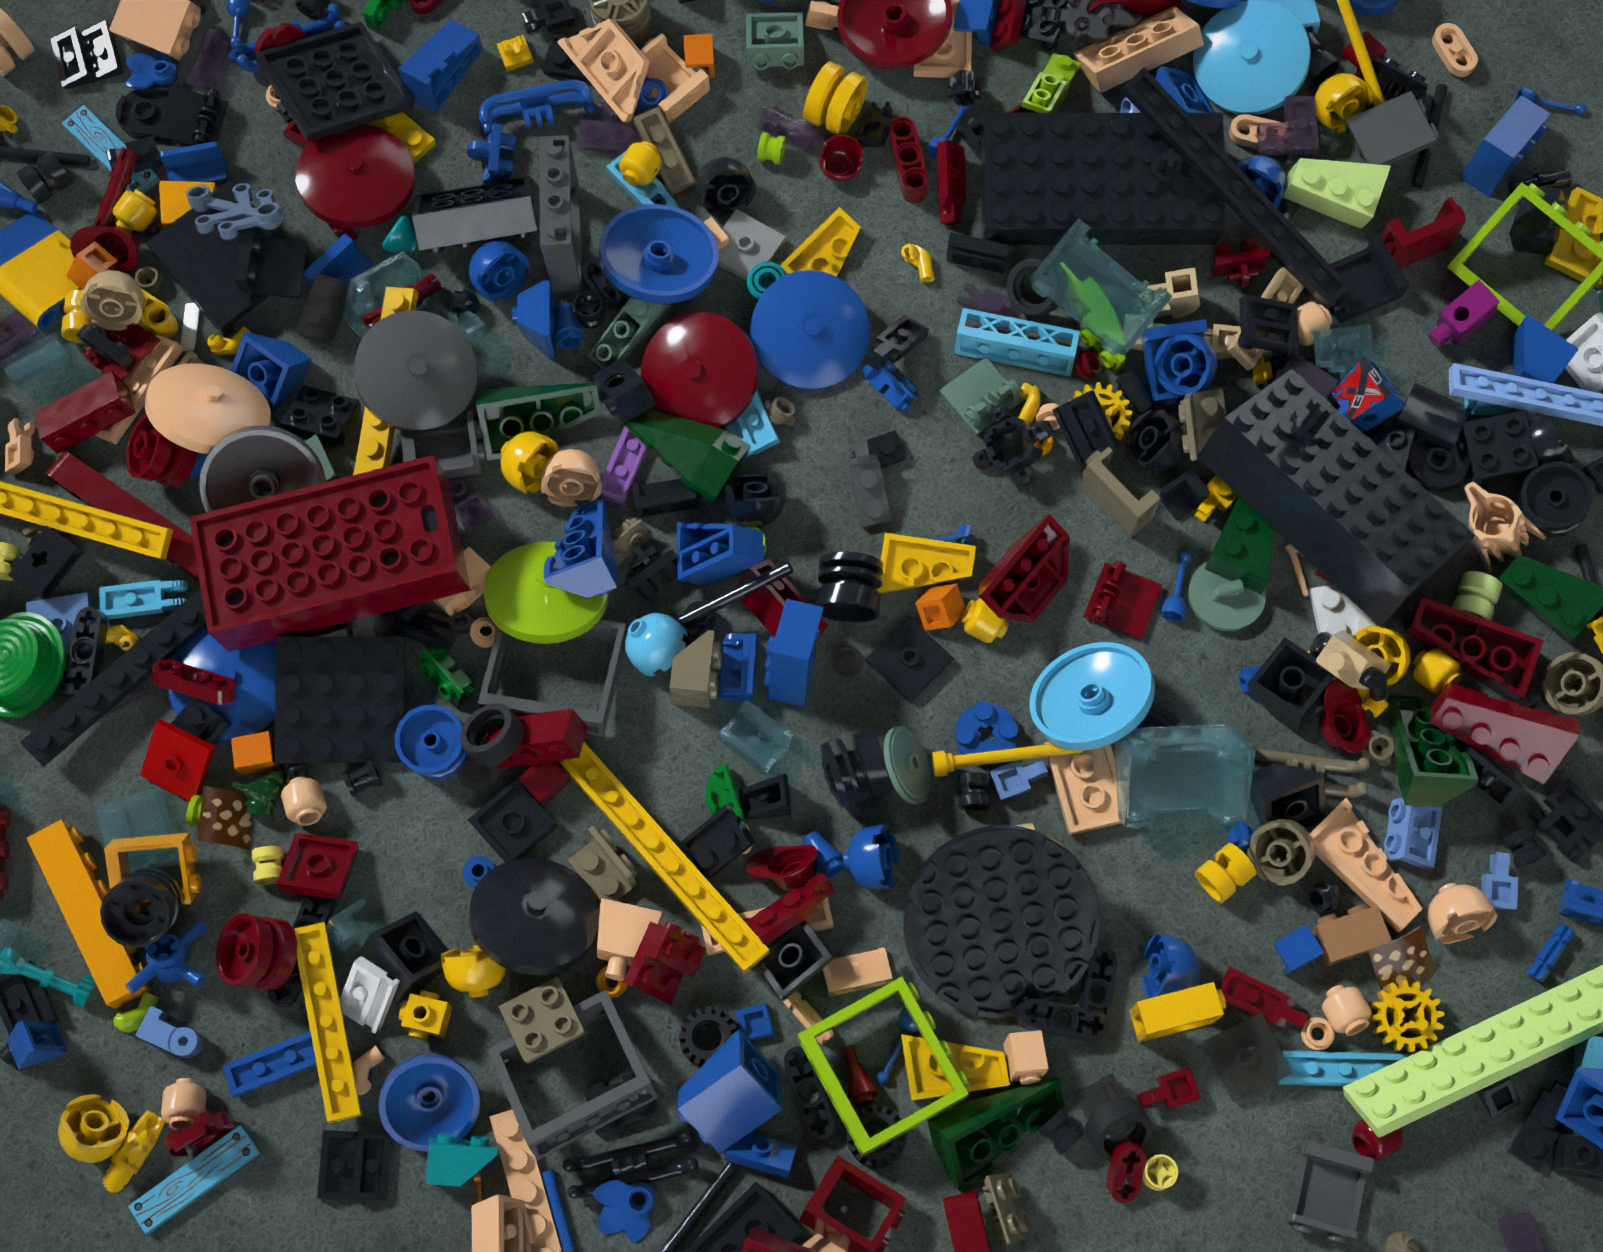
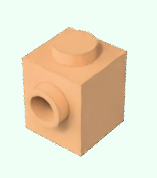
(1025, 1057)

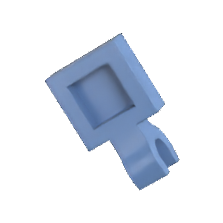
(1014, 780)
(1499, 886)

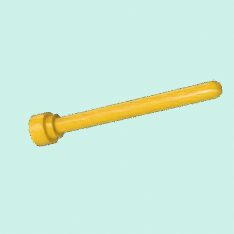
(1360, 50)
(946, 763)

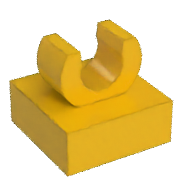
(515, 53)

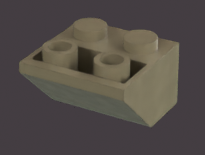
(694, 674)

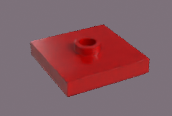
(177, 760)

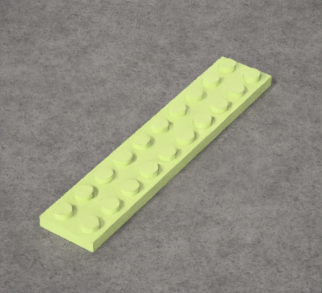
(1480, 1055)

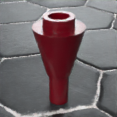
(859, 1085)

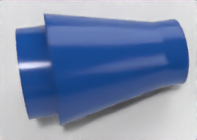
(567, 328)
(828, 859)

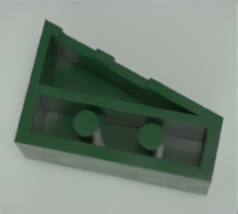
(1243, 549)
(1553, 595)

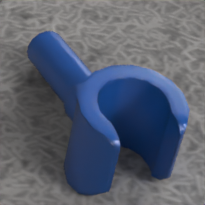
(962, 536)

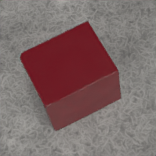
(1373, 47)
(544, 781)

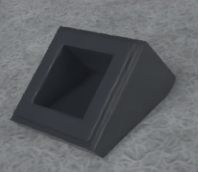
(1499, 1097)

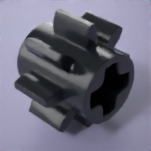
(964, 87)

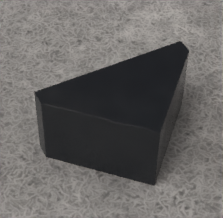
(766, 798)

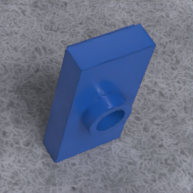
(762, 1154)

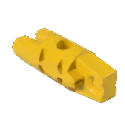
(133, 1151)

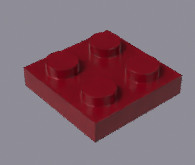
(318, 866)

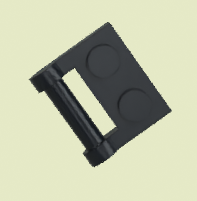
(1271, 317)

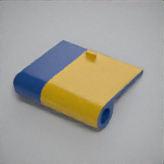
(35, 268)

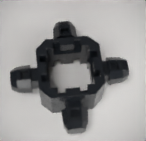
(1006, 424)

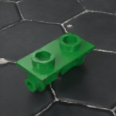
(436, 665)

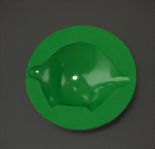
(29, 662)

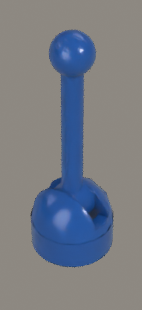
(237, 9)
(1533, 96)
(932, 147)
(1176, 603)
(908, 1027)

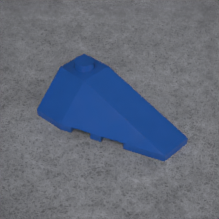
(586, 555)

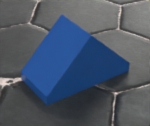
(35, 1043)

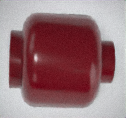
(1370, 1145)

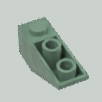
(629, 330)

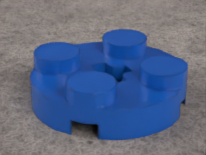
(982, 716)

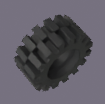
(694, 1023)
(892, 1150)

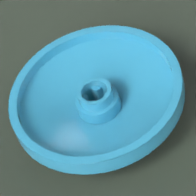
(1252, 57)
(1092, 696)

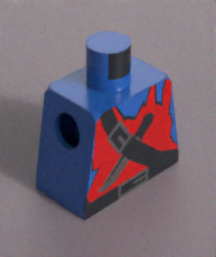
(1367, 395)

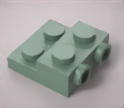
(774, 40)

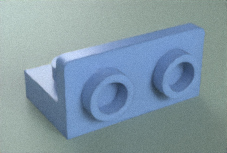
(1412, 834)

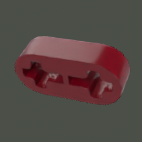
(1120, 1170)

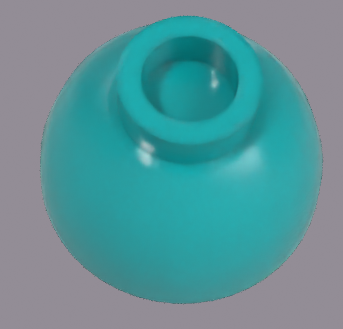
(401, 237)
(762, 276)

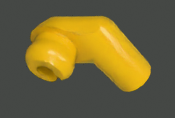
(920, 259)
(1032, 403)

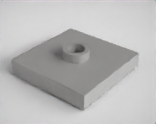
(748, 244)

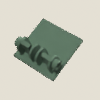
(979, 391)

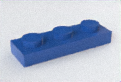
(270, 1064)

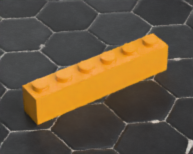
(80, 899)

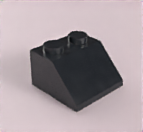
(1291, 684)
(407, 953)

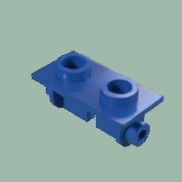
(899, 390)

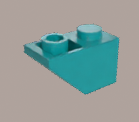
(455, 1161)

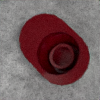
(115, 240)
(1344, 719)
(785, 865)

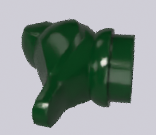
(263, 792)

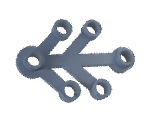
(266, 215)

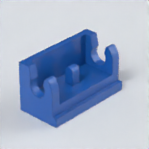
(738, 667)
(1582, 902)

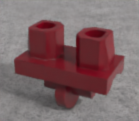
(1241, 265)

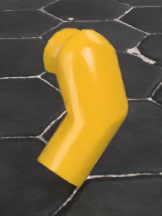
(226, 346)
(121, 637)

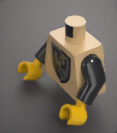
(1354, 666)

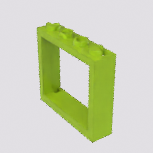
(1557, 214)
(837, 1095)

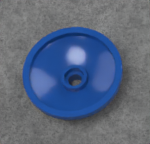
(414, 1118)

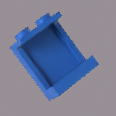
(1151, 341)

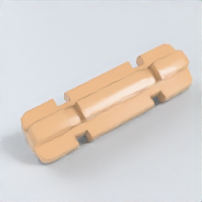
(806, 1015)

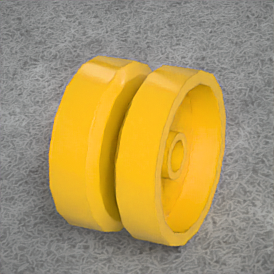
(835, 98)

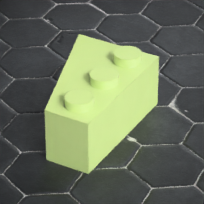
(1337, 188)

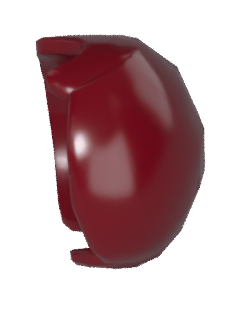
(838, 151)

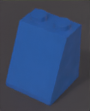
(731, 1093)

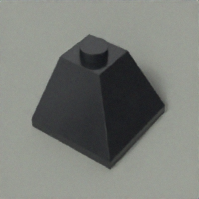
(1288, 794)

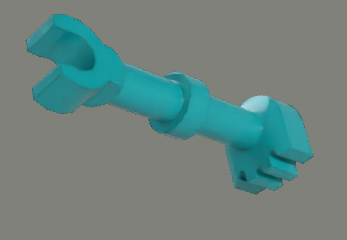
(14, 964)

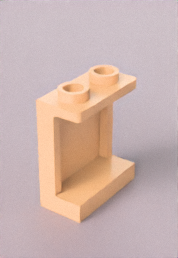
(157, 24)
(683, 83)

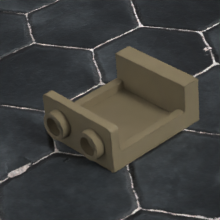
(1114, 497)

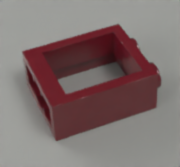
(838, 1232)

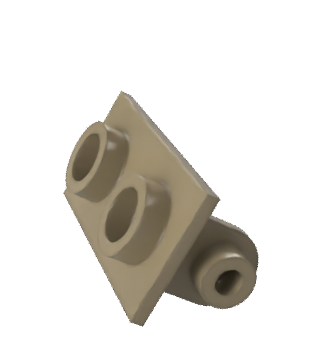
(627, 537)

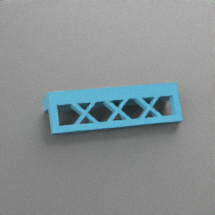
(1015, 346)

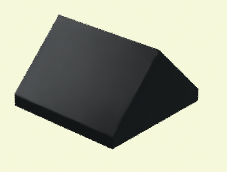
(795, 959)

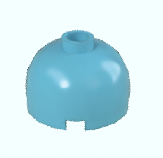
(654, 642)

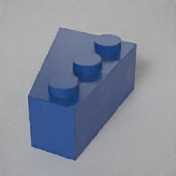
(440, 64)
(1505, 145)
(716, 551)
(792, 653)

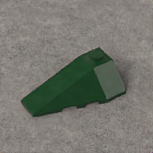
(533, 408)
(698, 451)
(1425, 757)
(980, 1130)

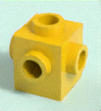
(435, 1020)

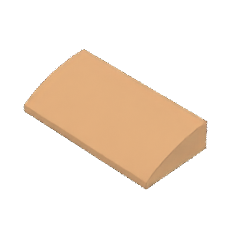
(1141, 46)

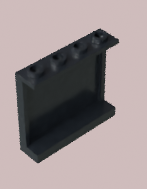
(207, 264)

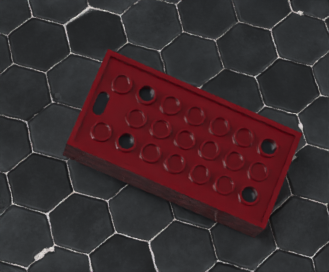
(329, 554)

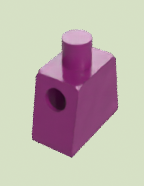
(1464, 315)

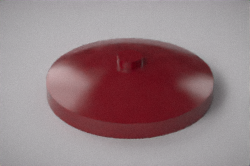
(894, 31)
(355, 177)
(701, 369)

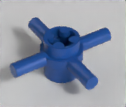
(168, 960)

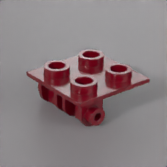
(135, 338)
(1122, 600)

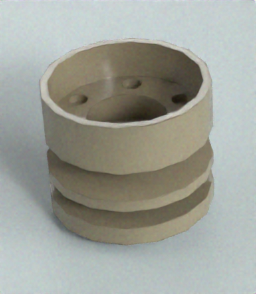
(631, 15)

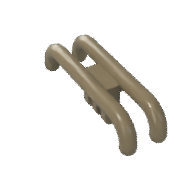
(1320, 764)

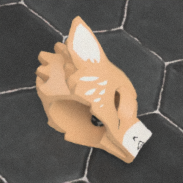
(1497, 525)

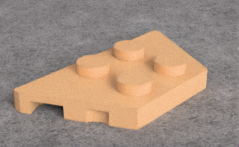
(610, 64)

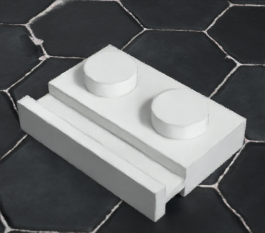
(368, 994)

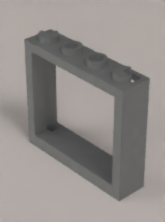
(560, 214)
(603, 631)
(591, 1114)

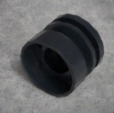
(849, 586)
(856, 768)
(127, 918)

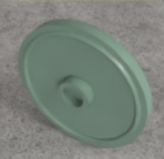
(1223, 602)
(907, 765)

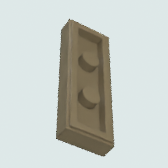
(674, 170)

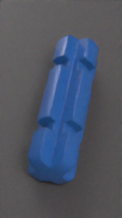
(1550, 953)

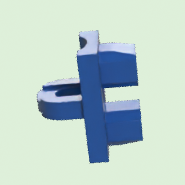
(489, 153)

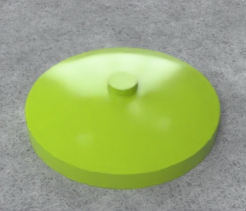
(530, 608)

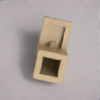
(1184, 291)

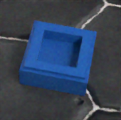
(755, 1022)

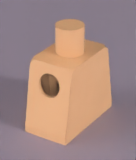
(621, 934)

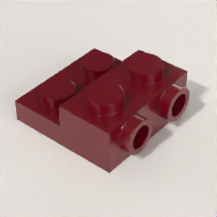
(664, 960)

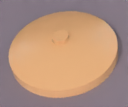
(203, 404)

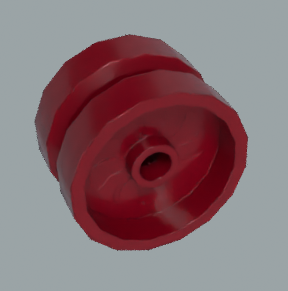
(157, 458)
(256, 951)

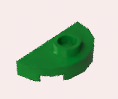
(721, 792)

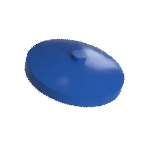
(658, 253)
(810, 330)
(254, 677)

